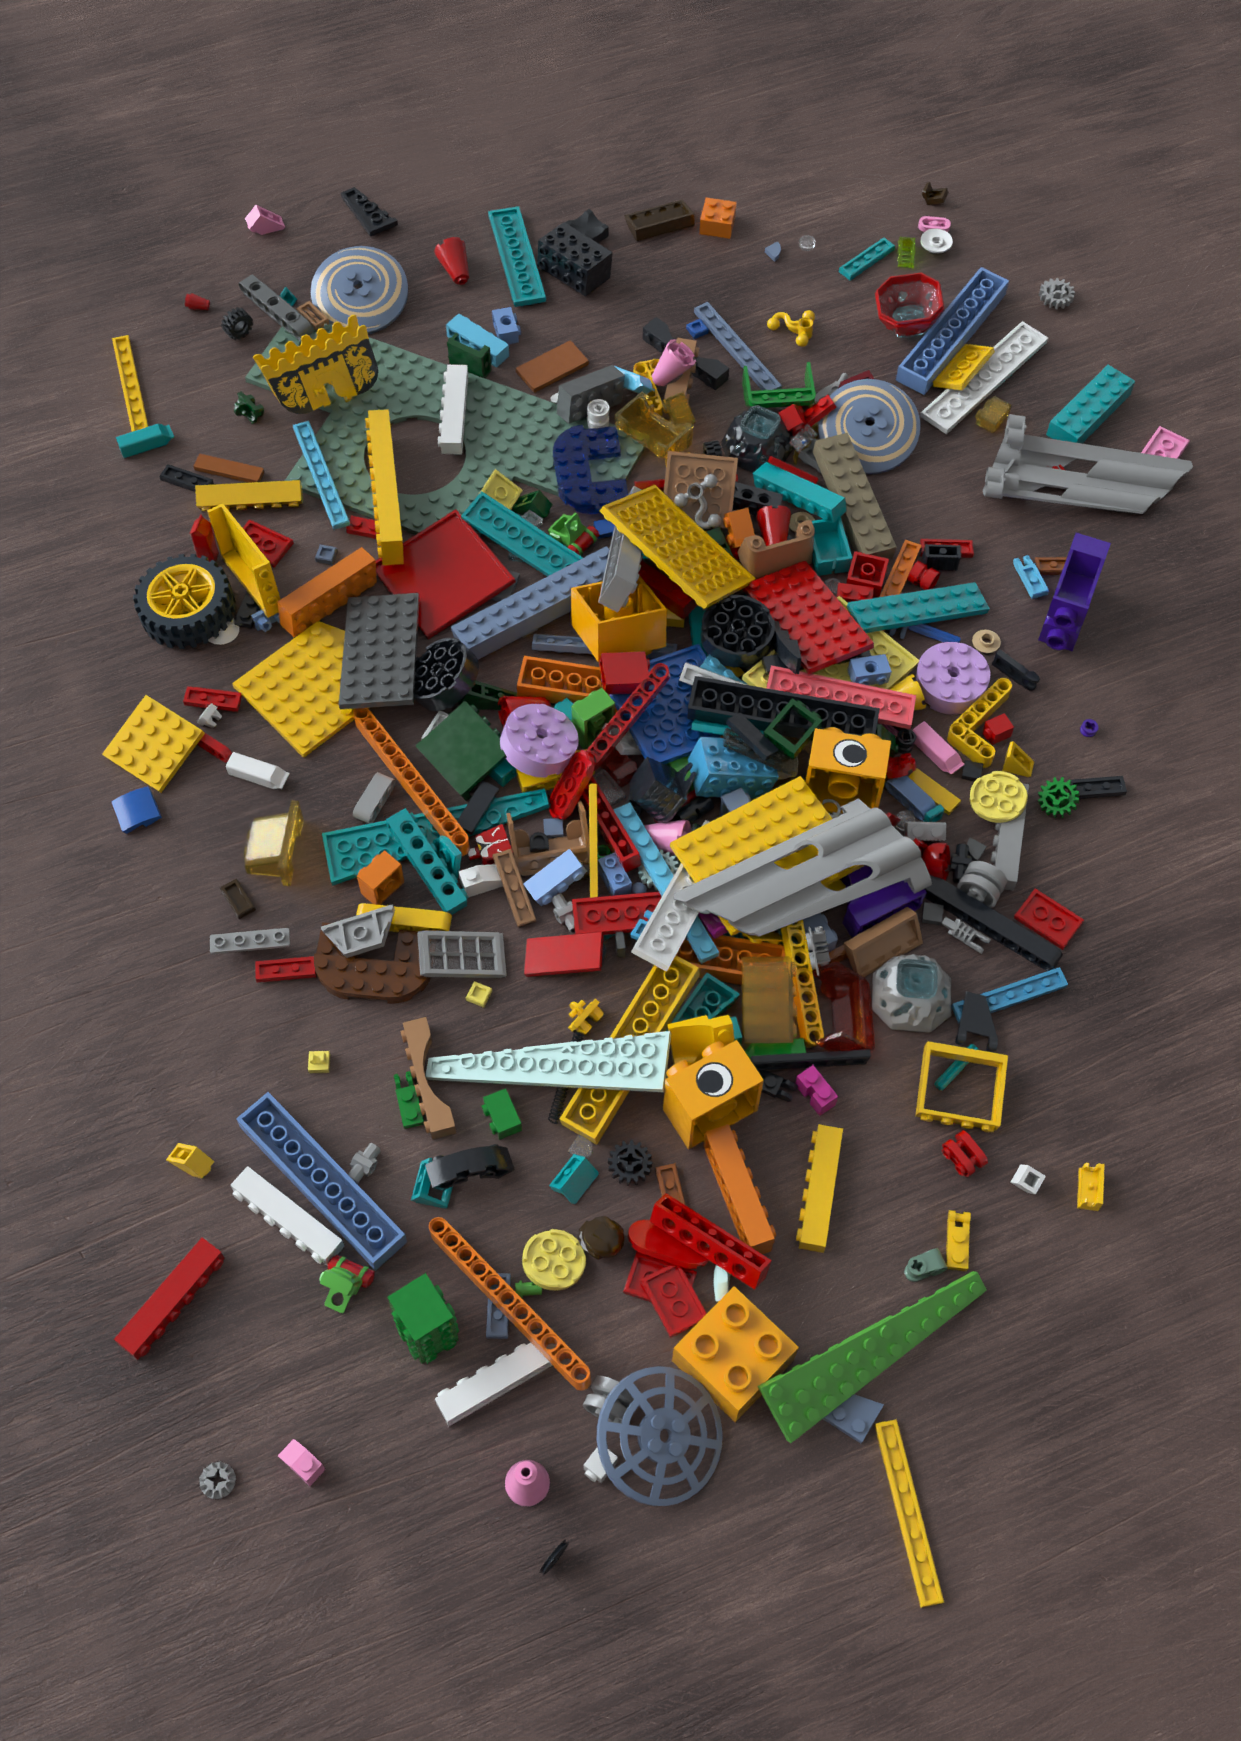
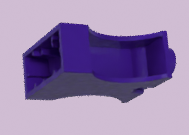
(1074, 592)
(879, 905)

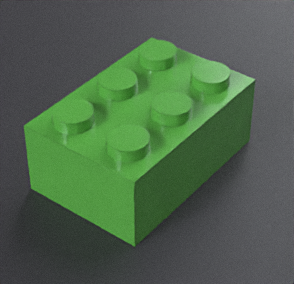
(591, 715)

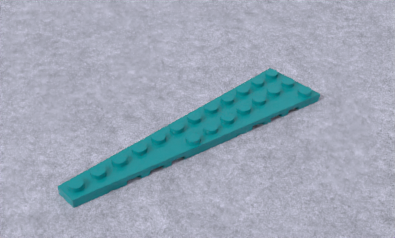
(356, 846)

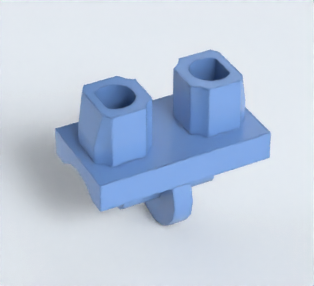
(263, 622)

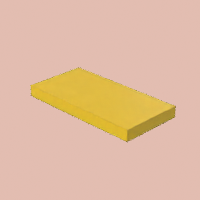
(963, 367)

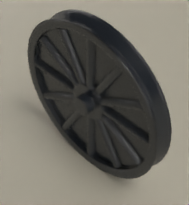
(554, 1557)

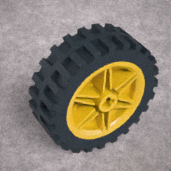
(184, 601)

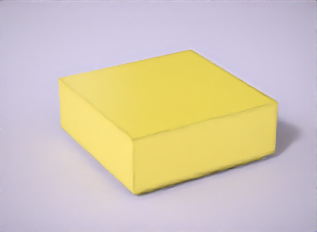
(479, 994)

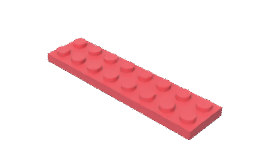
(894, 706)

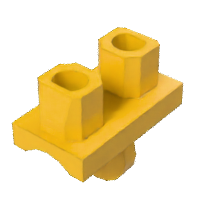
(591, 1010)

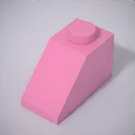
(264, 221)
(302, 1462)

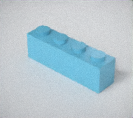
(476, 337)

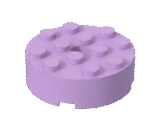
(952, 677)
(539, 740)

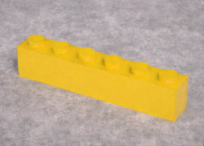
(249, 495)
(820, 1188)

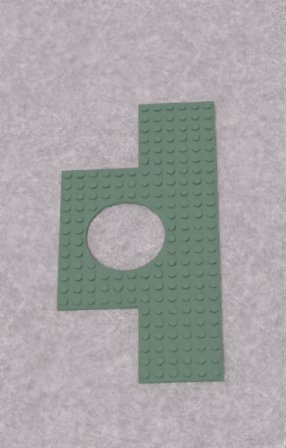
(501, 432)

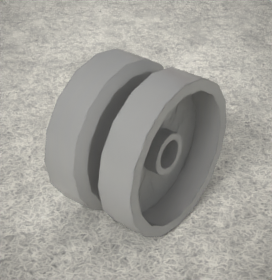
(983, 882)
(602, 1387)

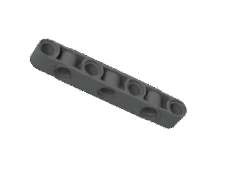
(276, 307)

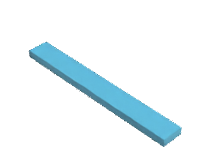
(321, 475)

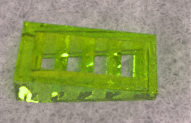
(906, 242)

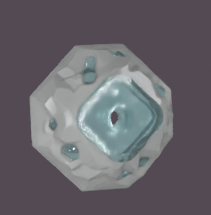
(911, 993)

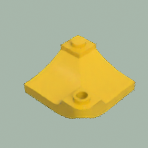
(694, 1035)

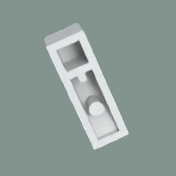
(480, 879)

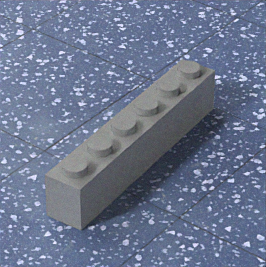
(1008, 847)

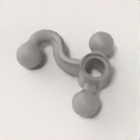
(682, 499)

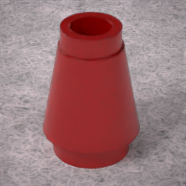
(196, 302)

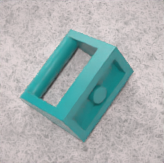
(422, 1187)

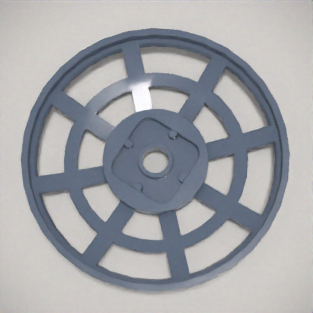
(649, 1436)

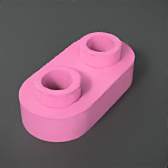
(929, 222)

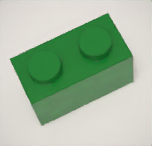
(502, 1114)

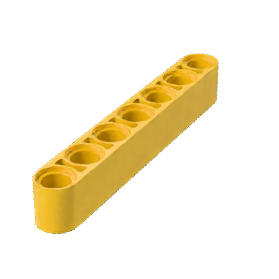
(807, 988)

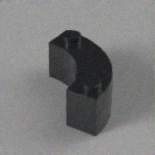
(455, 1168)

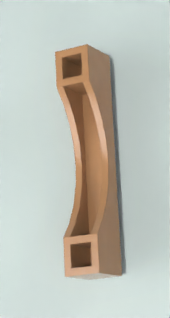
(439, 1115)

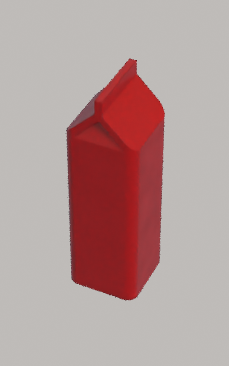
(204, 539)

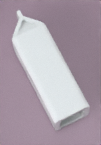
(256, 771)

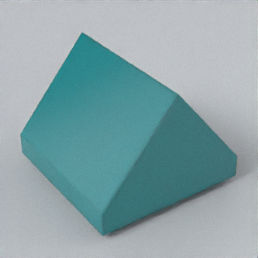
(288, 296)

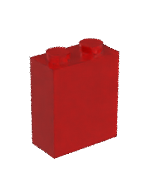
(623, 671)

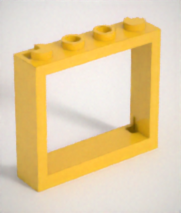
(968, 1055)

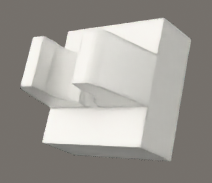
(209, 713)

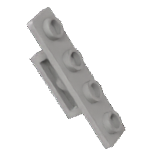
(249, 940)

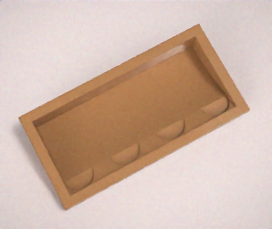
(883, 941)

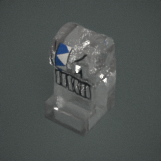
(803, 438)

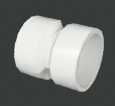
(598, 414)

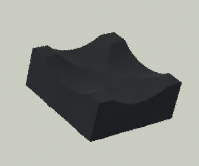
(590, 226)

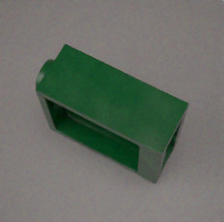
(782, 743)

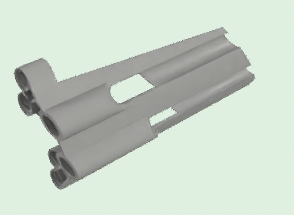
(1117, 482)
(764, 897)

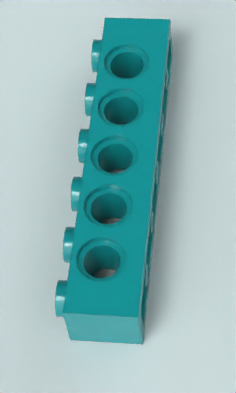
(449, 903)

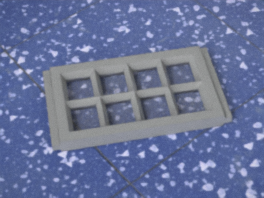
(461, 954)

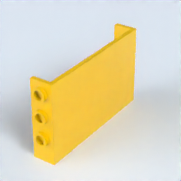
(245, 559)

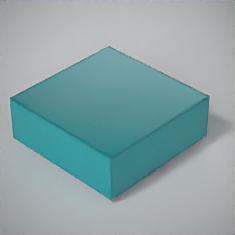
(934, 814)

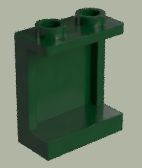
(478, 361)

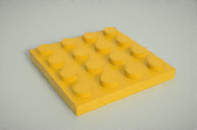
(153, 743)

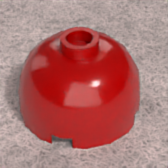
(937, 859)

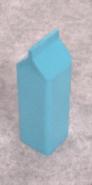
(636, 382)

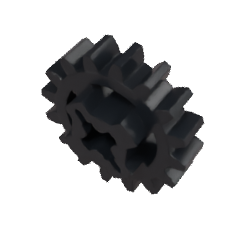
(639, 1164)

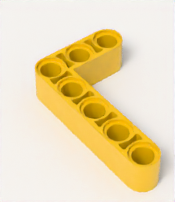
(975, 718)

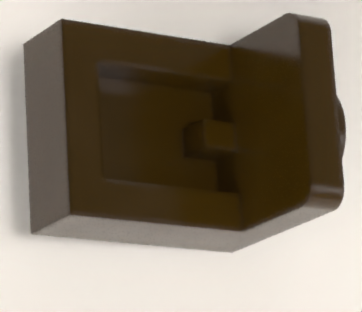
(934, 196)

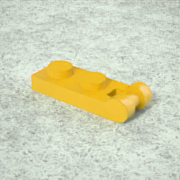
(958, 1241)

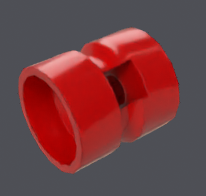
(921, 575)

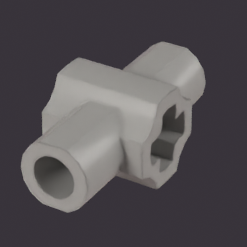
(563, 911)
(364, 1163)

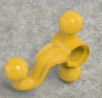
(803, 327)

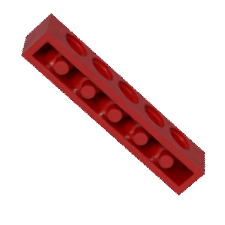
(710, 1241)

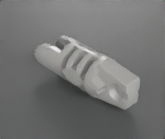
(965, 933)

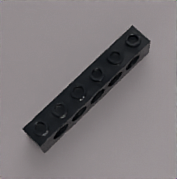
(754, 498)

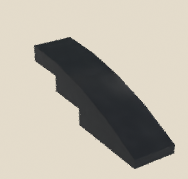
(786, 649)

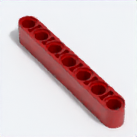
(628, 708)

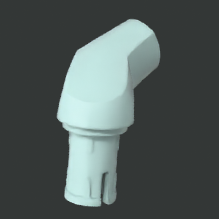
(721, 1282)

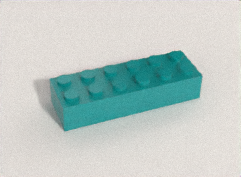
(1091, 406)

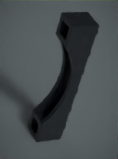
(709, 371)

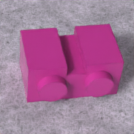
(813, 1084)

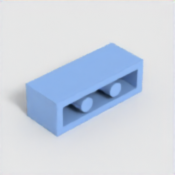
(555, 877)

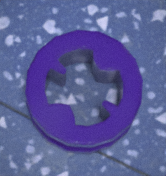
(1088, 732)

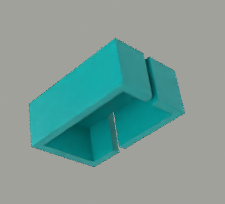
(830, 548)

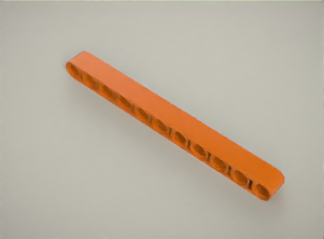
(410, 779)
(513, 1310)

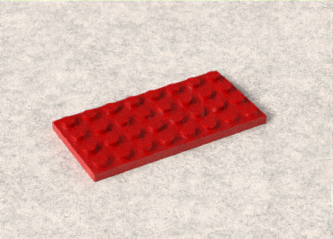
(811, 616)

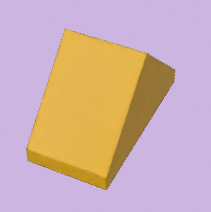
(1017, 761)

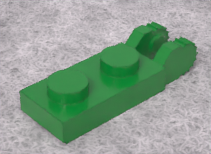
(408, 1102)

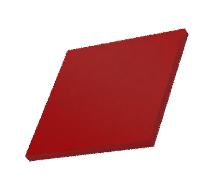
(448, 570)

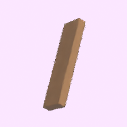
(514, 888)

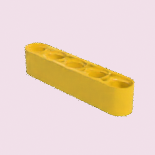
(413, 919)

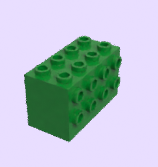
(424, 1319)

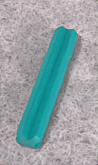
(955, 1068)

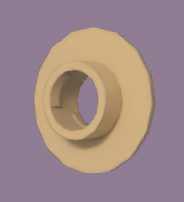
(798, 516)
(985, 647)

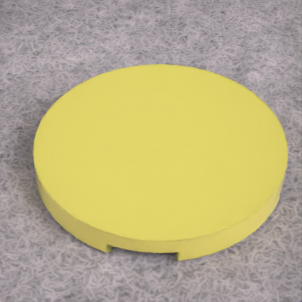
(998, 797)
(553, 1260)

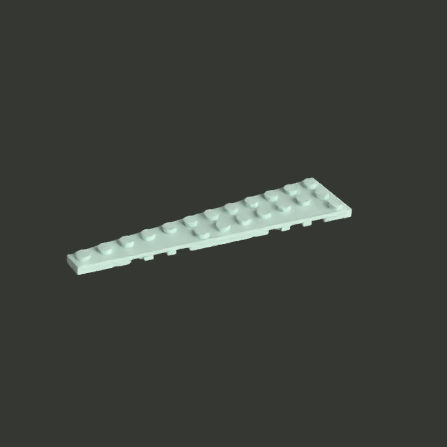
(610, 1063)

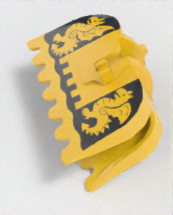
(335, 358)

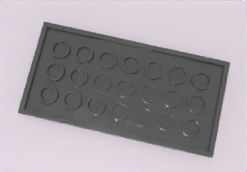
(379, 651)

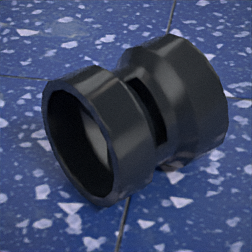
(905, 740)

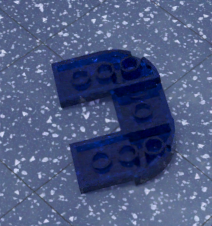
(572, 469)

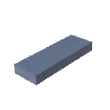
(496, 1321)

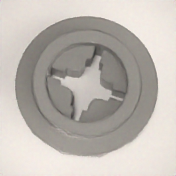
(224, 1487)

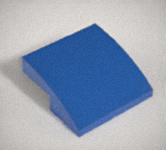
(136, 809)

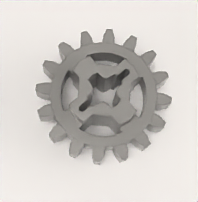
(1056, 293)

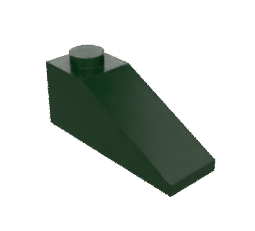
(485, 696)

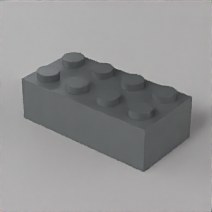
(577, 394)

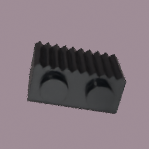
(942, 557)

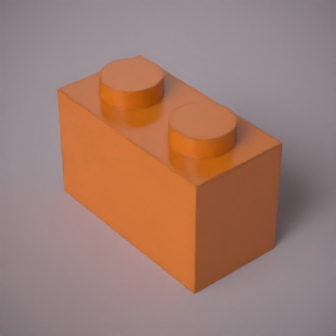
(739, 526)

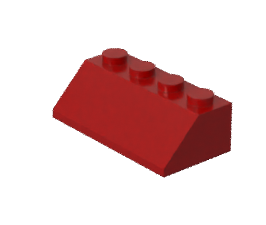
(666, 591)

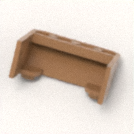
(533, 862)

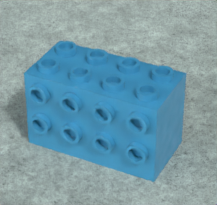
(724, 771)

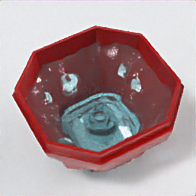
(909, 303)

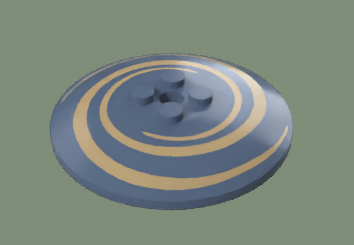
(375, 303)
(895, 420)

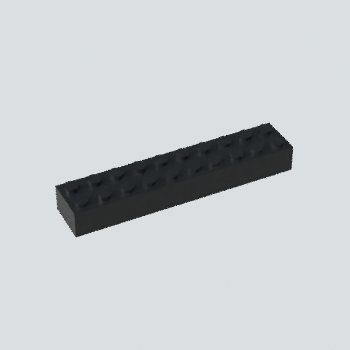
(719, 700)

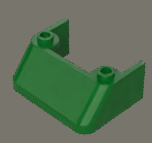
(781, 397)

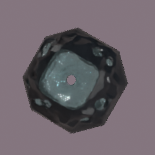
(756, 437)

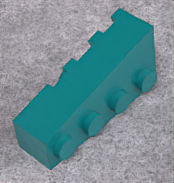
(709, 998)

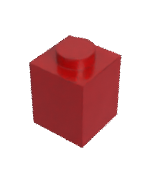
(998, 729)

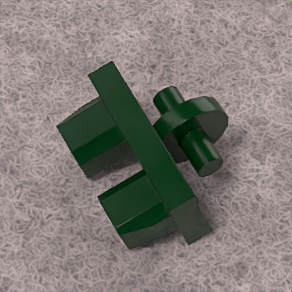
(246, 407)

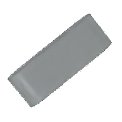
(374, 798)

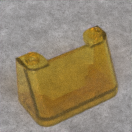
(651, 429)

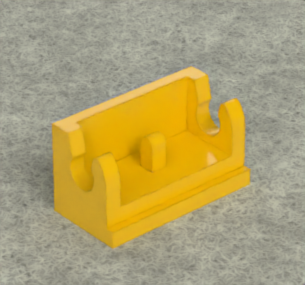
(1090, 1187)

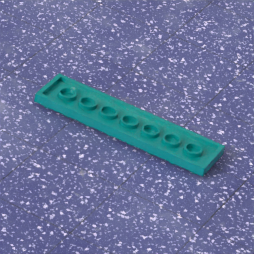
(516, 256)
(518, 535)
(918, 607)

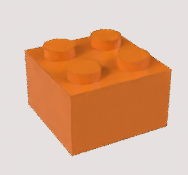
(717, 218)
(380, 878)

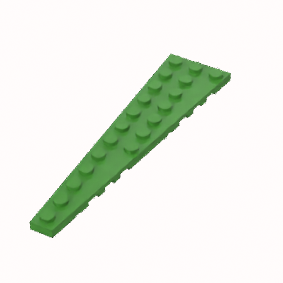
(829, 1379)

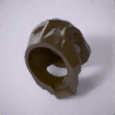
(601, 1237)

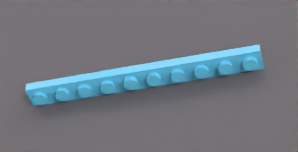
(662, 876)

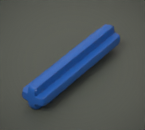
(934, 633)

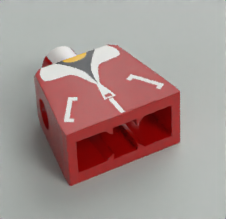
(489, 843)

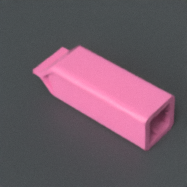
(937, 748)

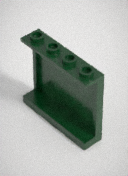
(463, 748)

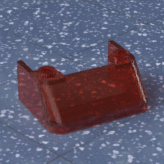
(850, 1009)

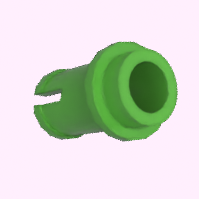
(527, 1288)

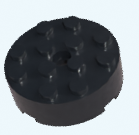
(737, 631)
(444, 674)

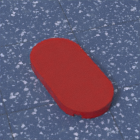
(571, 785)
(658, 1244)

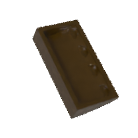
(660, 220)

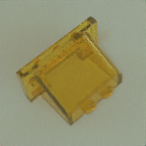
(273, 844)

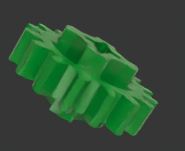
(1051, 793)

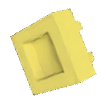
(319, 1062)

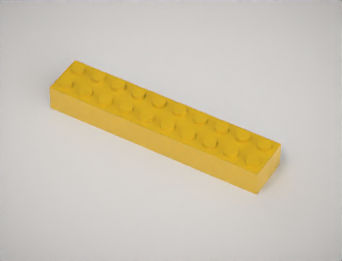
(384, 487)
(649, 1012)

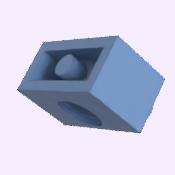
(505, 325)
(869, 670)
(614, 875)

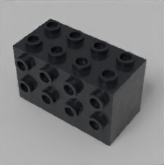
(574, 259)

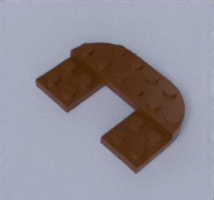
(371, 978)

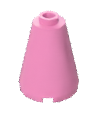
(673, 362)
(667, 832)
(527, 1483)

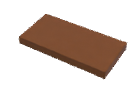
(552, 366)

